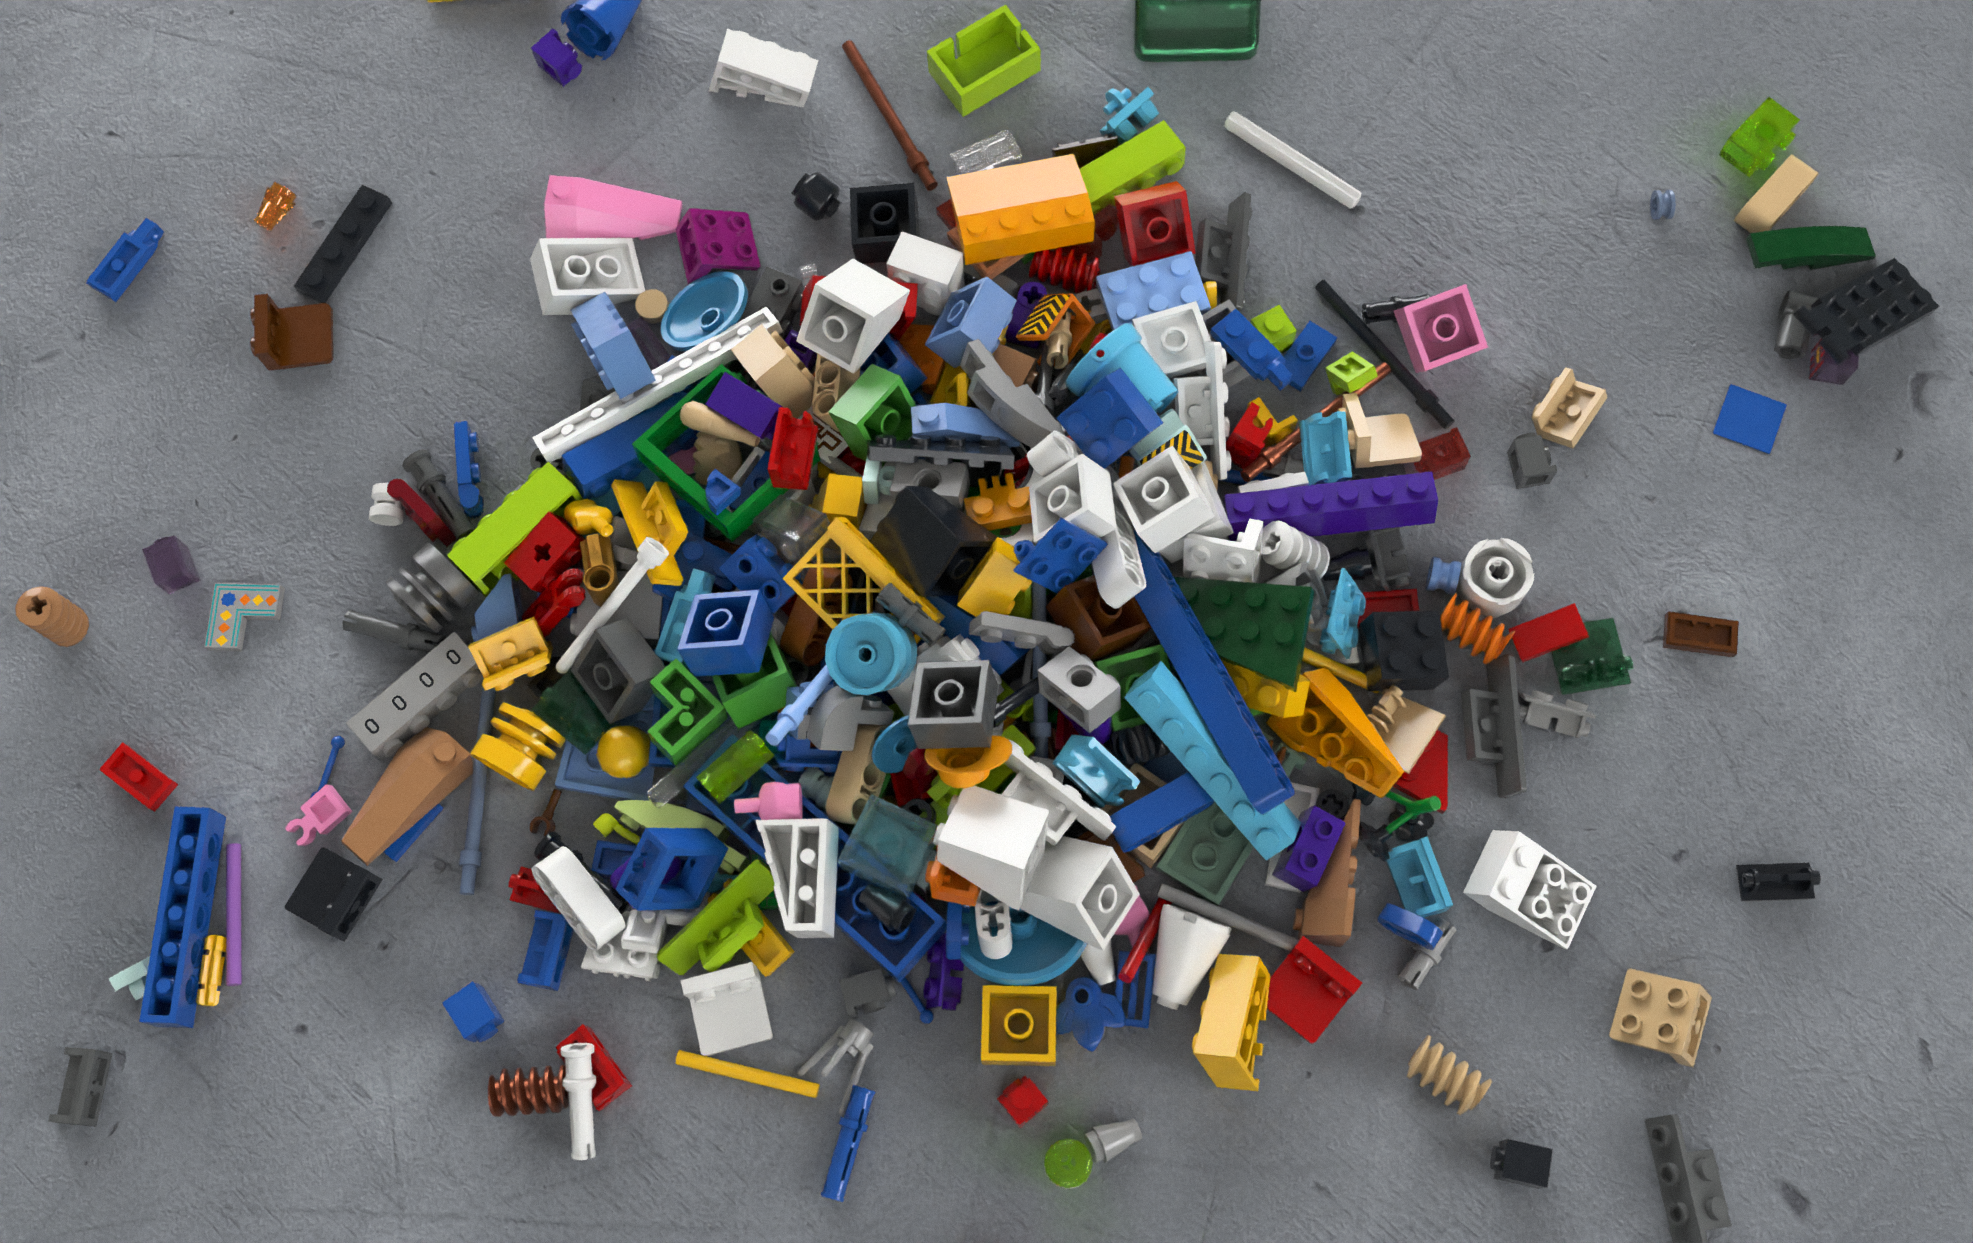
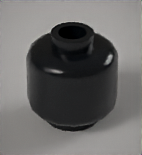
(816, 196)

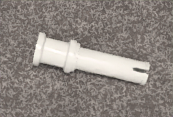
(579, 1083)

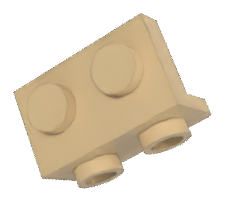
(1567, 409)

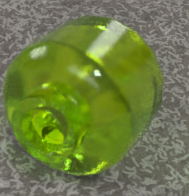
(1076, 1175)

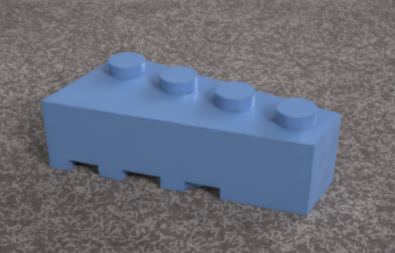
(611, 346)

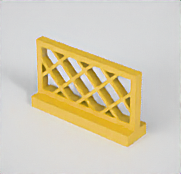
(868, 559)

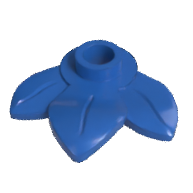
(1088, 1018)

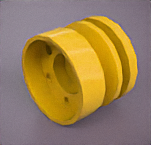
(518, 746)

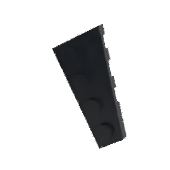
(974, 453)

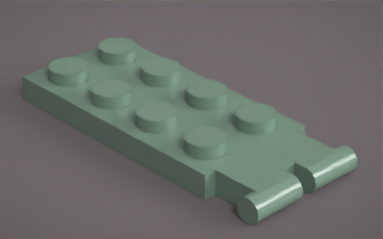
(1211, 847)

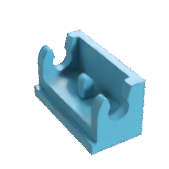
(1325, 448)
(1095, 770)
(1419, 878)

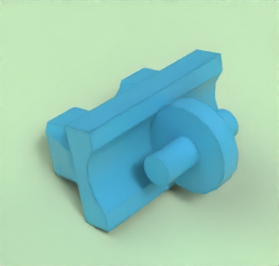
(1140, 107)

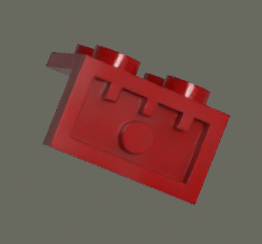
(1309, 990)

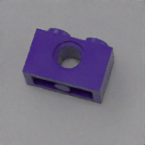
(1307, 857)

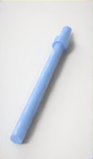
(793, 714)

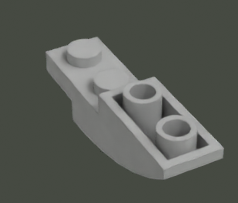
(1010, 407)

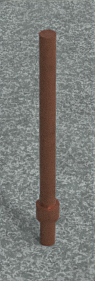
(916, 159)
(1272, 456)

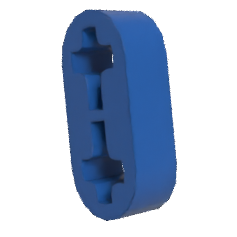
(1410, 926)

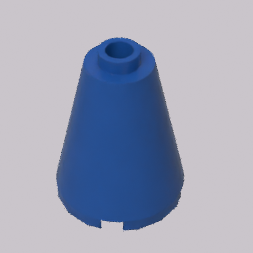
(598, 24)

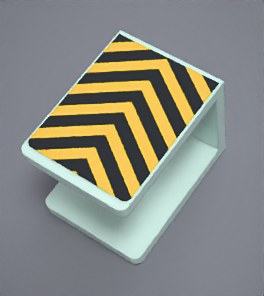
(1169, 434)

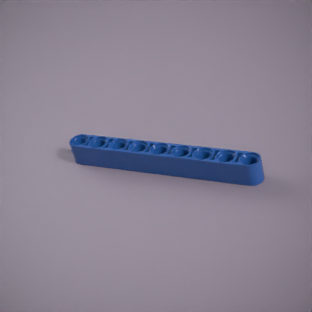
(1210, 685)

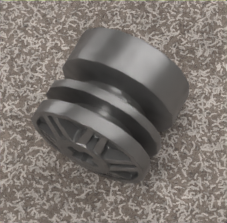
(431, 587)

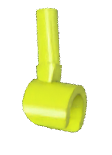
(607, 823)

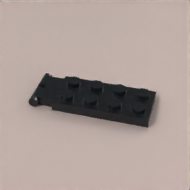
(1867, 310)

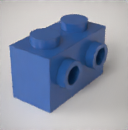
(760, 568)

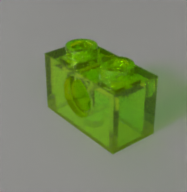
(1768, 122)

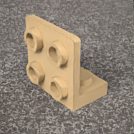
(1661, 1015)

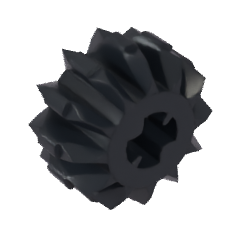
(1136, 744)

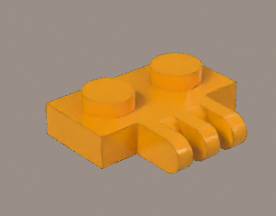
(1000, 505)

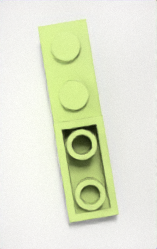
(646, 815)

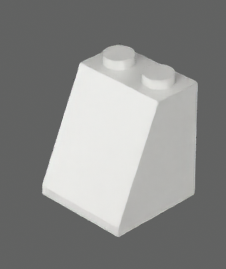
(851, 314)
(993, 842)
(1081, 890)

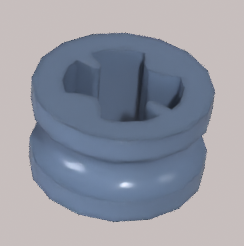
(1662, 204)

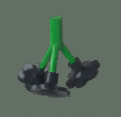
(1408, 820)

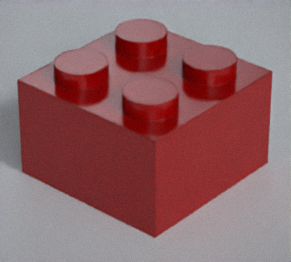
(1154, 223)

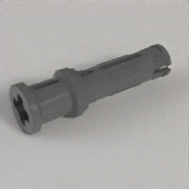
(433, 484)

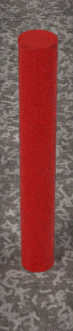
(1142, 943)

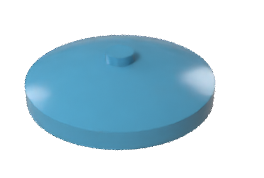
(1036, 953)

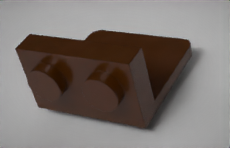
(291, 334)

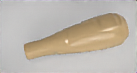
(706, 420)

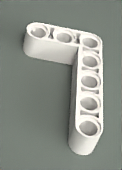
(1118, 566)

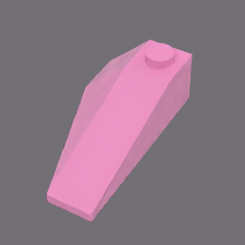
(602, 210)

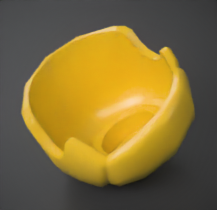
(623, 751)

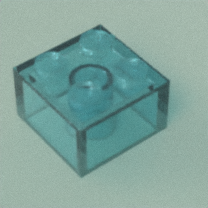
(888, 846)

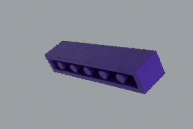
(1339, 505)

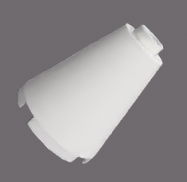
(1184, 953)

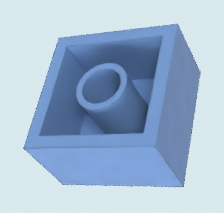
(971, 314)

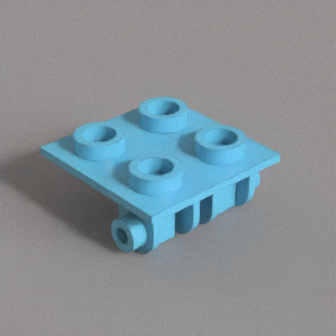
(1344, 609)

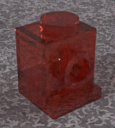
(1454, 454)

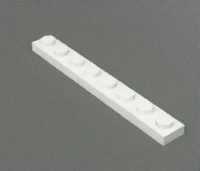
(670, 379)

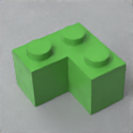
(691, 716)

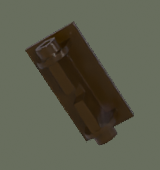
(1088, 151)

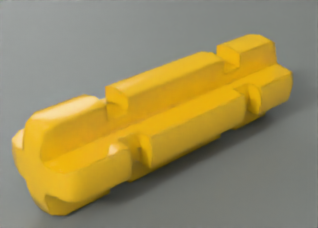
(211, 970)

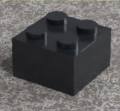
(880, 217)
(1403, 650)

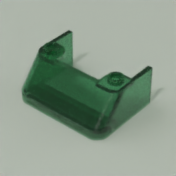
(1196, 30)

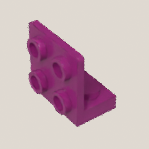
(716, 241)

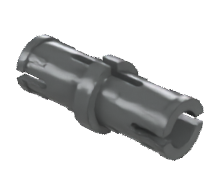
(910, 614)

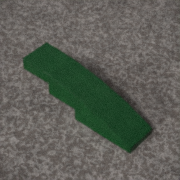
(1810, 246)

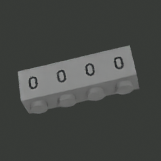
(416, 697)

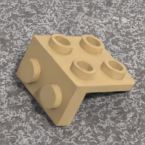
(1378, 438)

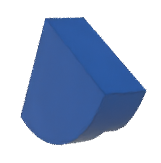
(720, 491)

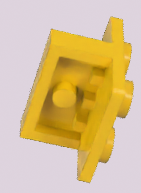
(511, 653)

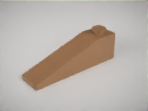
(410, 787)
(1329, 906)

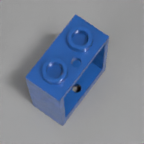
(658, 846)

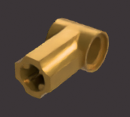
(599, 567)

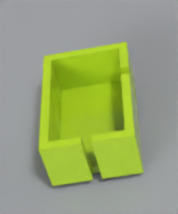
(986, 60)

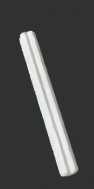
(1292, 160)

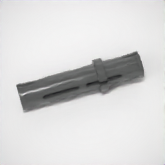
(408, 635)

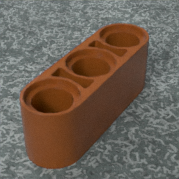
(805, 630)

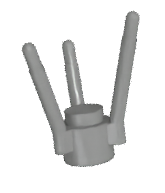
(850, 1039)

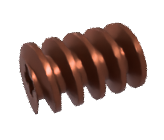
(527, 1093)

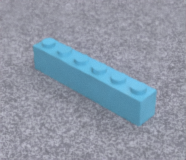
(1178, 723)

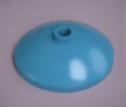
(704, 310)

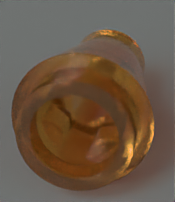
(274, 206)

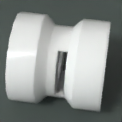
(385, 509)

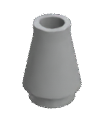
(1111, 1139)

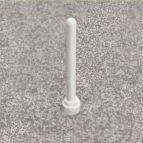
(650, 555)

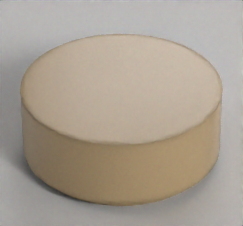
(651, 305)

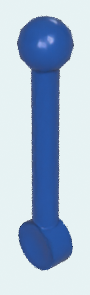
(337, 743)
(926, 1015)

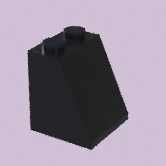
(931, 541)

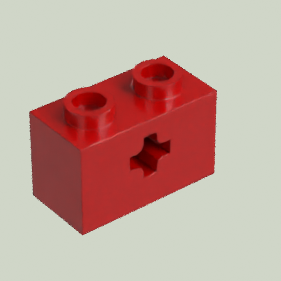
(531, 557)

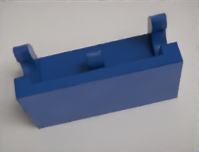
(546, 951)

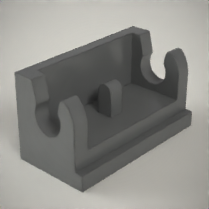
(83, 1087)

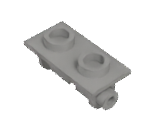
(1569, 716)

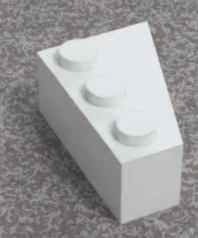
(763, 69)
(804, 873)

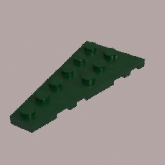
(1254, 624)

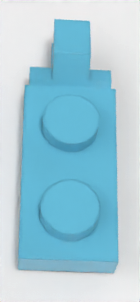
(699, 583)

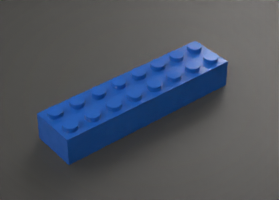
(890, 949)

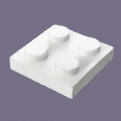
(1175, 338)

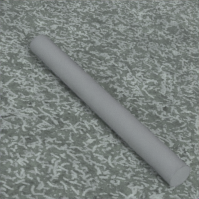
(1226, 917)

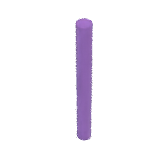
(233, 915)

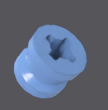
(1443, 575)

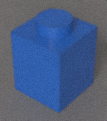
(474, 1013)

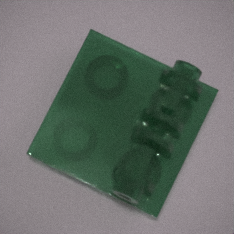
(1593, 661)
(572, 713)

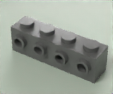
(782, 297)

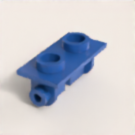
(799, 754)

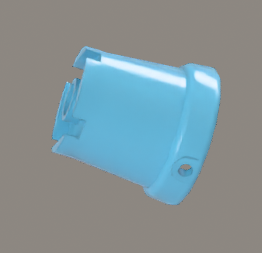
(1124, 350)

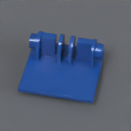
(1058, 556)

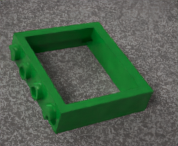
(670, 427)

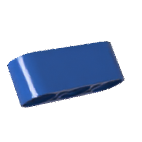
(1159, 812)

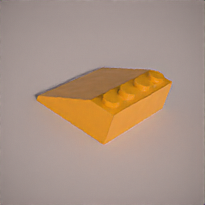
(1021, 209)

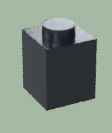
(1521, 1163)

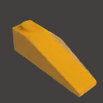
(1339, 735)

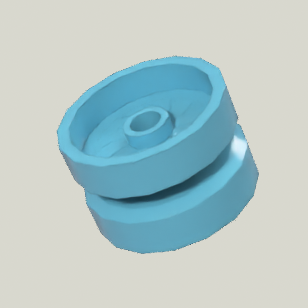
(870, 653)

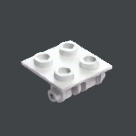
(617, 961)

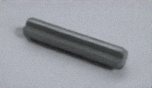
(1059, 387)

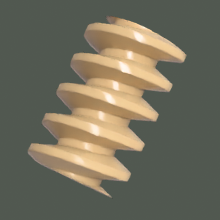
(1447, 1076)

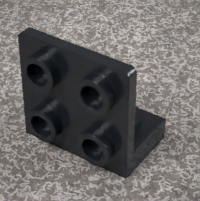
(333, 894)

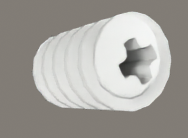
(1287, 547)

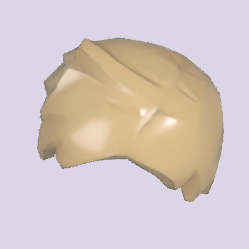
(715, 454)

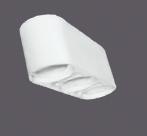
(578, 898)

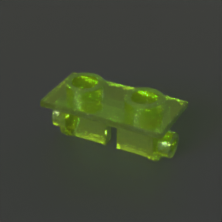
(735, 766)

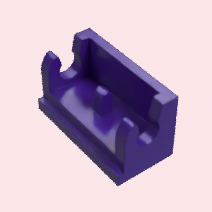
(744, 406)

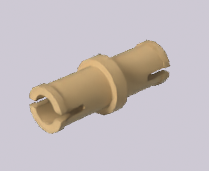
(1059, 342)

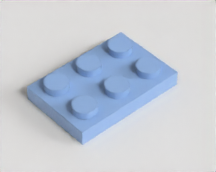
(1151, 288)

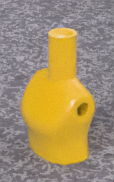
(589, 518)

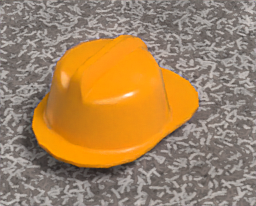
(968, 765)

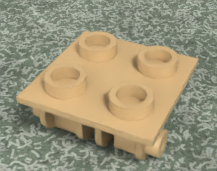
(1404, 726)

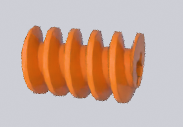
(1473, 630)

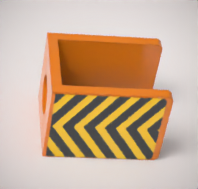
(1048, 314)

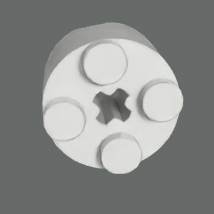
(1499, 558)

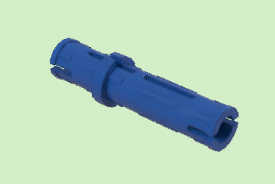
(848, 1142)

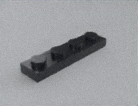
(343, 244)

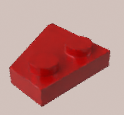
(1429, 773)

